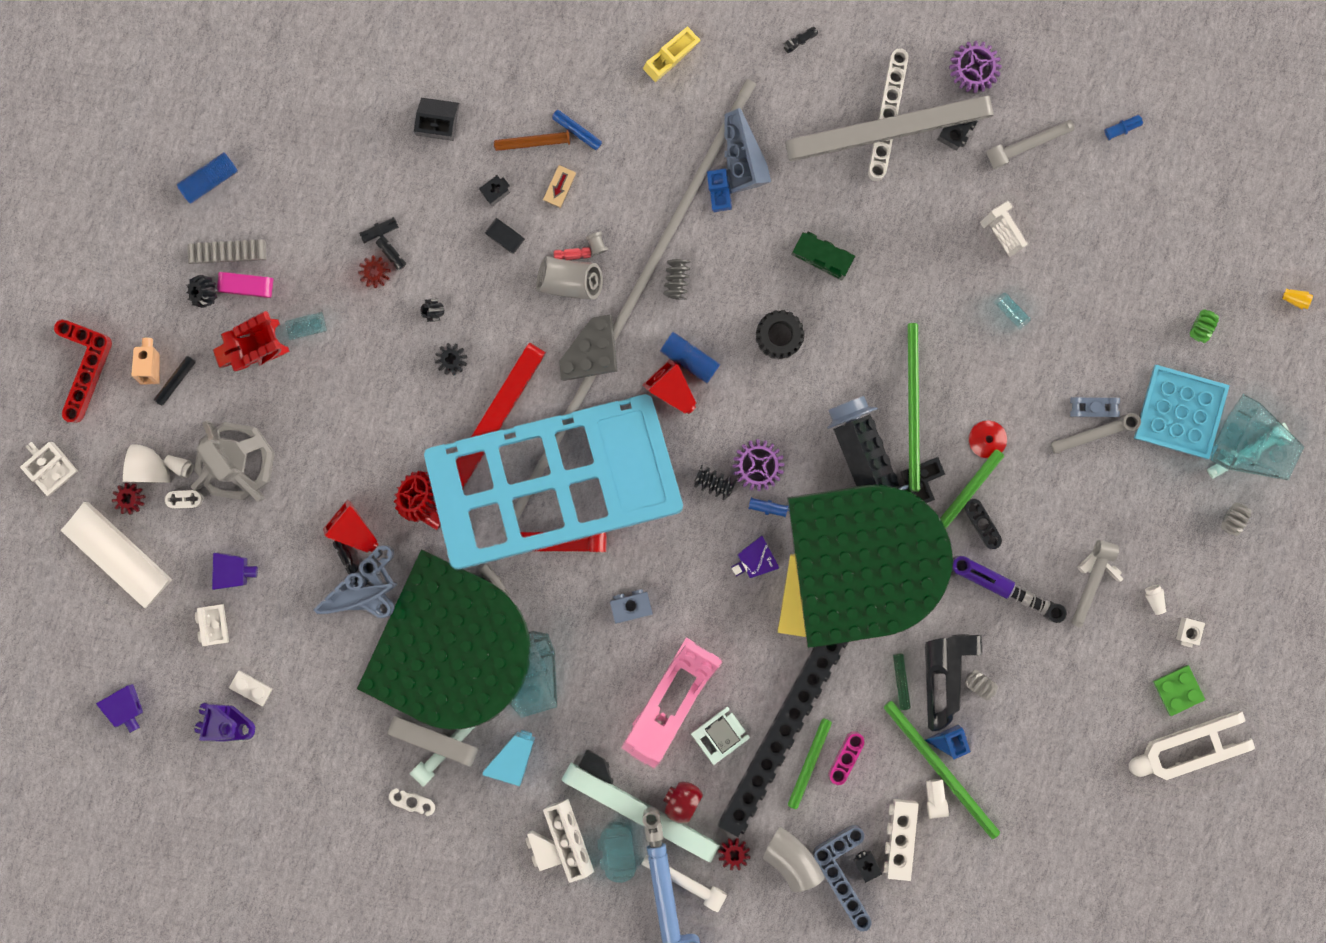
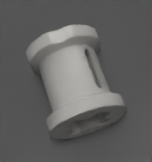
(596, 243)

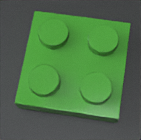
(1179, 690)

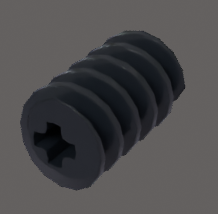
(714, 483)

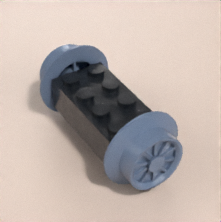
(862, 444)

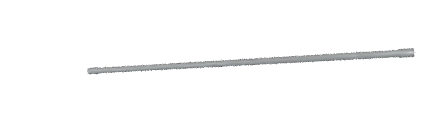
(743, 96)

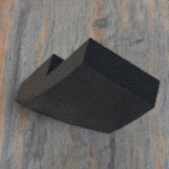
(596, 766)

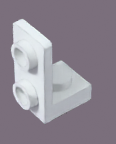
(1088, 563)

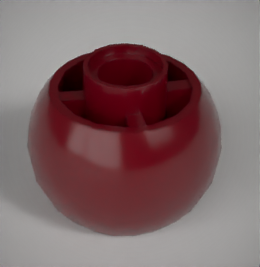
(682, 802)

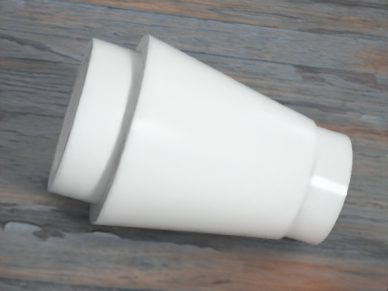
(179, 466)
(1156, 599)

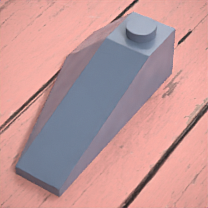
(745, 160)

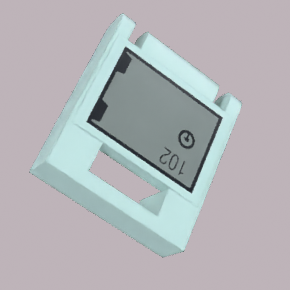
(723, 733)

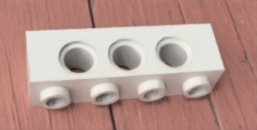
(568, 840)
(901, 870)

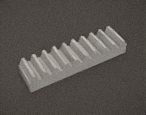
(226, 251)

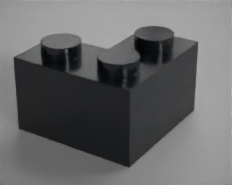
(928, 471)

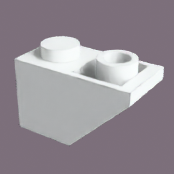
(544, 851)

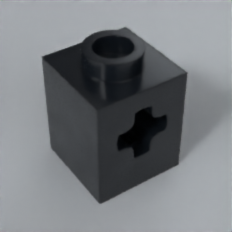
(494, 197)
(870, 873)

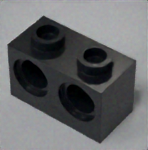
(961, 130)

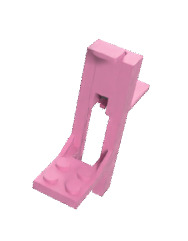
(654, 731)

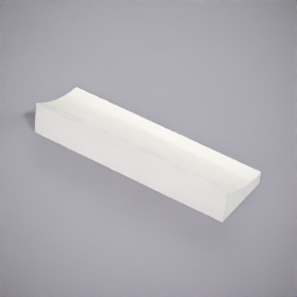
(116, 554)

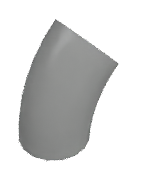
(569, 278)
(793, 861)

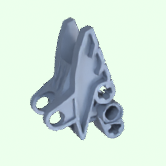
(353, 597)

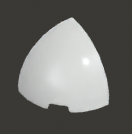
(144, 466)

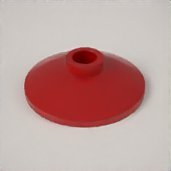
(978, 436)

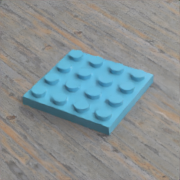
(1181, 411)

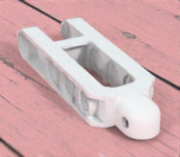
(1150, 763)

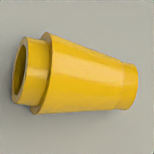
(1298, 298)

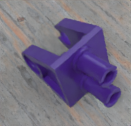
(223, 724)

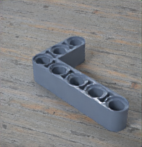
(839, 878)

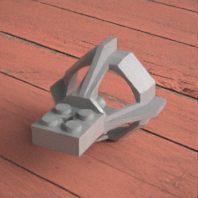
(226, 461)

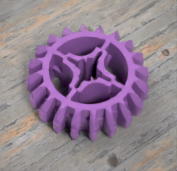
(977, 75)
(748, 451)

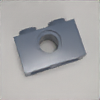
(620, 612)

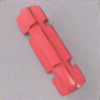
(571, 254)

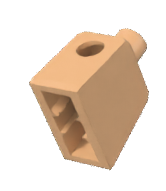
(146, 363)

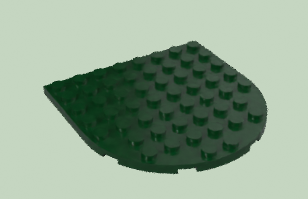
(867, 562)
(449, 648)

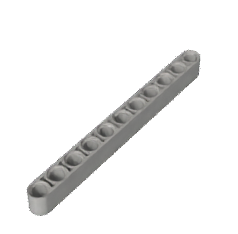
(889, 128)

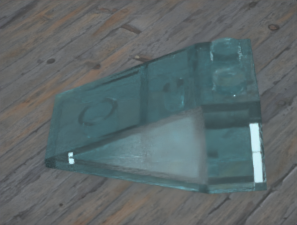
(1256, 442)
(540, 685)

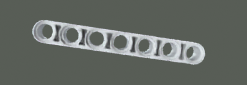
(891, 106)

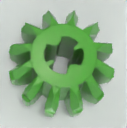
(1204, 326)

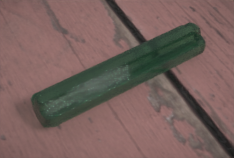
(901, 680)

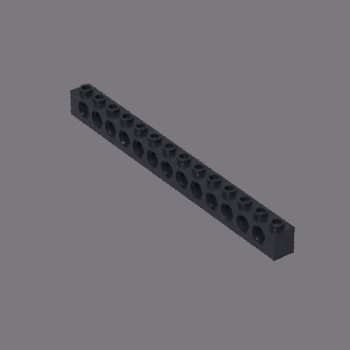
(727, 820)

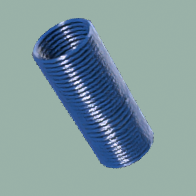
(205, 178)
(694, 361)

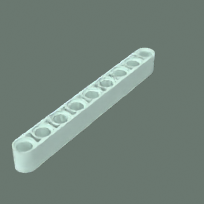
(634, 808)

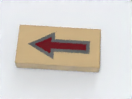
(559, 186)

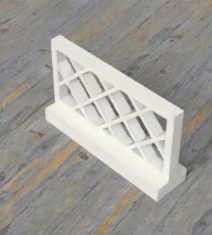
(1005, 229)

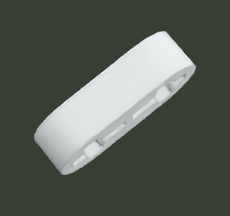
(183, 494)

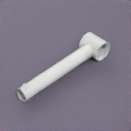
(713, 898)

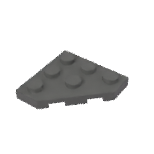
(591, 351)

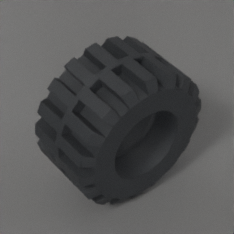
(791, 322)

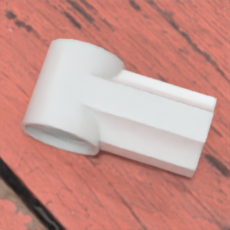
(936, 805)

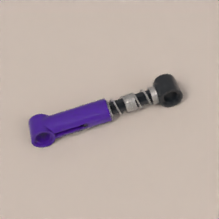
(1006, 588)

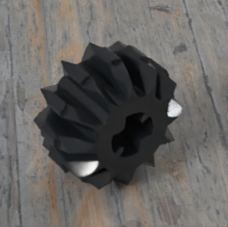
(202, 291)
(456, 363)

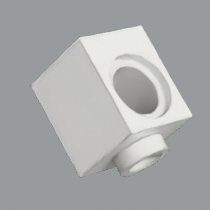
(1197, 627)

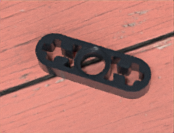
(995, 533)

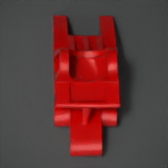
(258, 347)

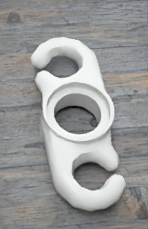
(403, 802)

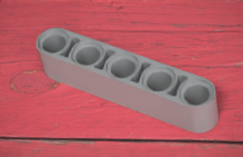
(432, 741)

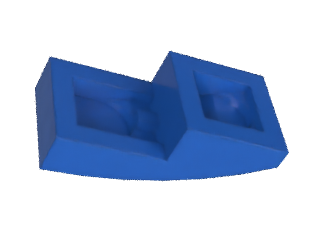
(719, 190)

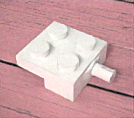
(48, 467)

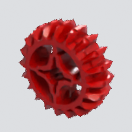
(415, 497)

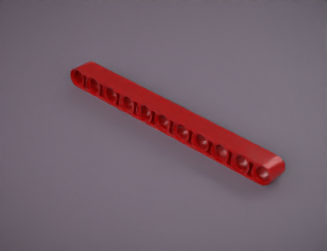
(497, 413)

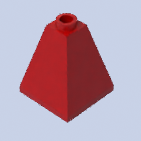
(670, 386)
(350, 529)

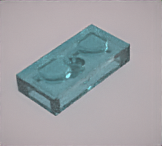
(306, 326)

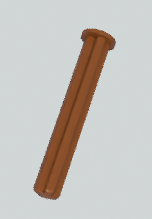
(532, 141)

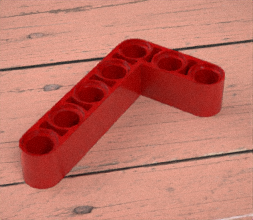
(85, 367)
(593, 543)

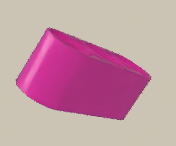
(245, 284)
(846, 768)

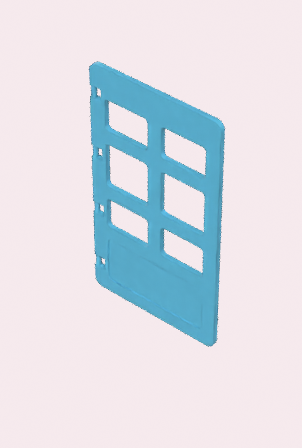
(627, 461)

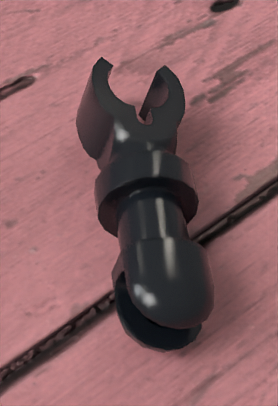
(792, 44)

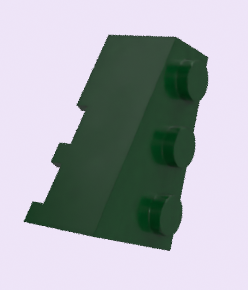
(823, 255)

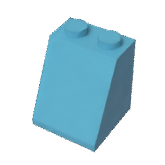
(512, 760)

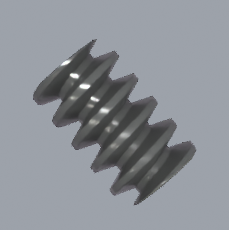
(676, 279)

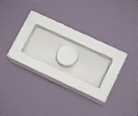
(250, 688)

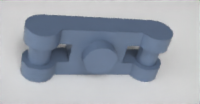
(1094, 407)

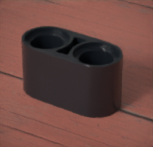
(504, 236)

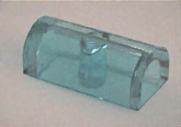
(1012, 311)

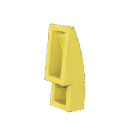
(671, 54)

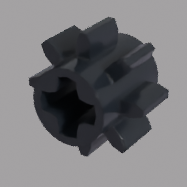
(432, 310)

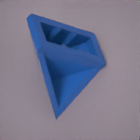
(951, 742)

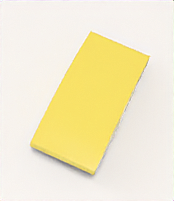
(791, 615)

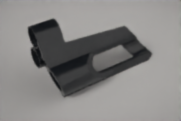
(945, 657)

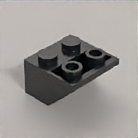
(436, 119)

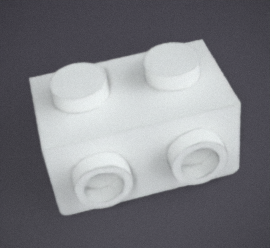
(212, 625)

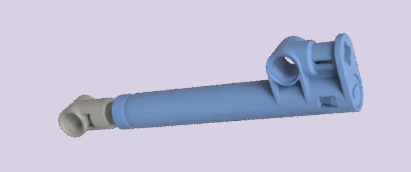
(662, 882)

